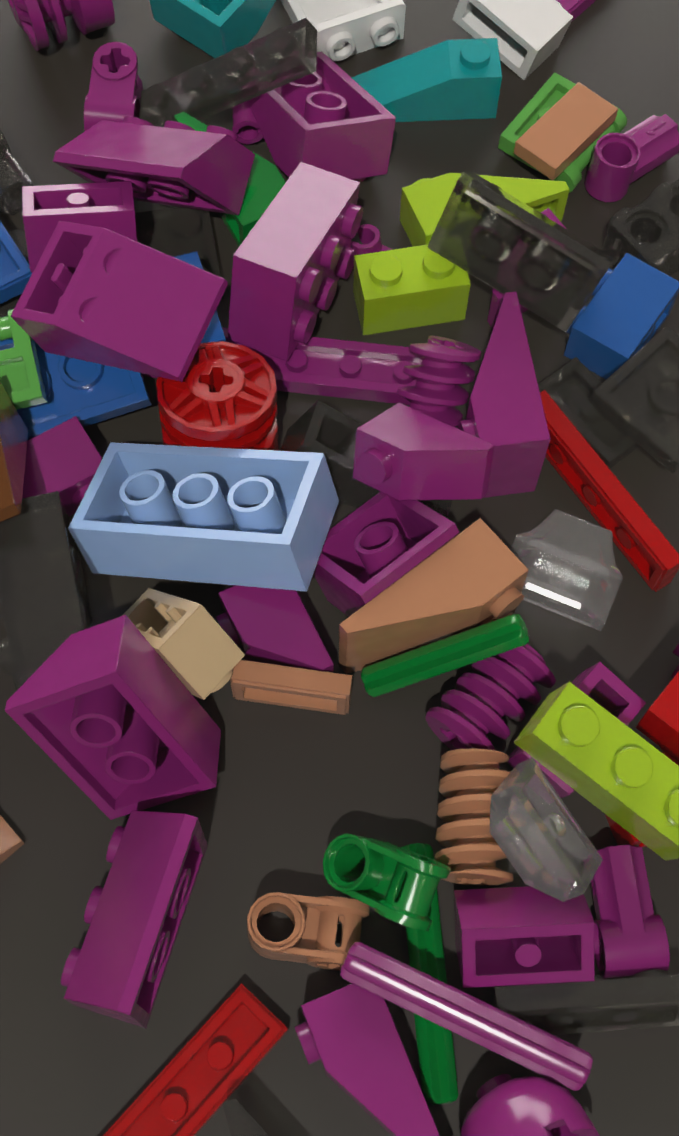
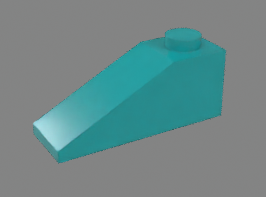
(440, 82)

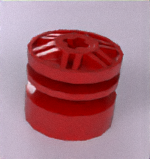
(221, 401)

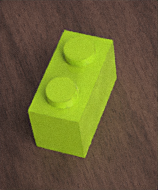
(408, 289)

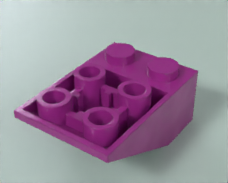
(117, 302)

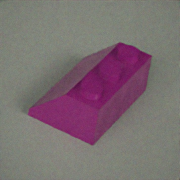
(164, 163)
(118, 720)
(136, 916)

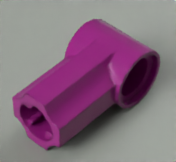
(630, 155)
(626, 929)

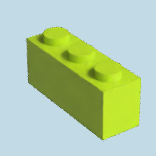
(607, 766)

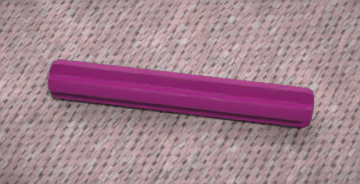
(467, 1016)

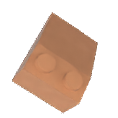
(448, 593)

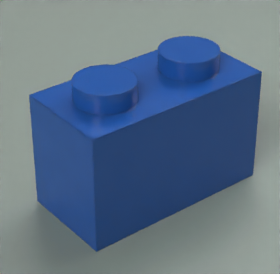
(622, 316)

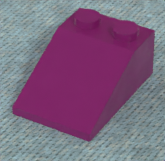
(326, 124)
(508, 406)

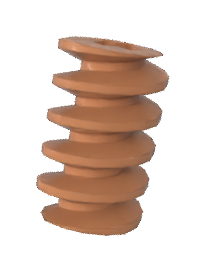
(468, 789)

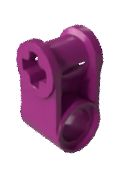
(113, 85)

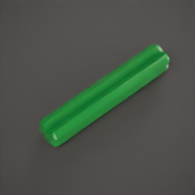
(445, 655)

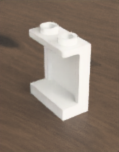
(350, 25)

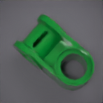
(393, 880)

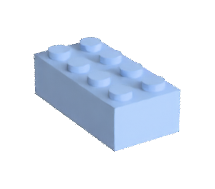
(207, 515)

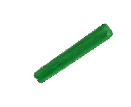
(433, 1041)

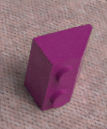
(377, 549)

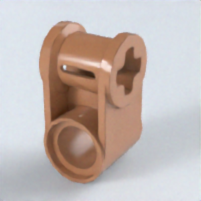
(313, 925)

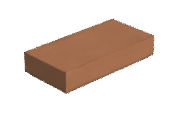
(565, 131)
(292, 687)

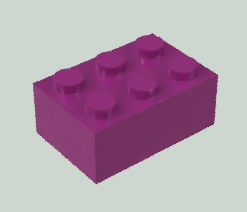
(293, 261)

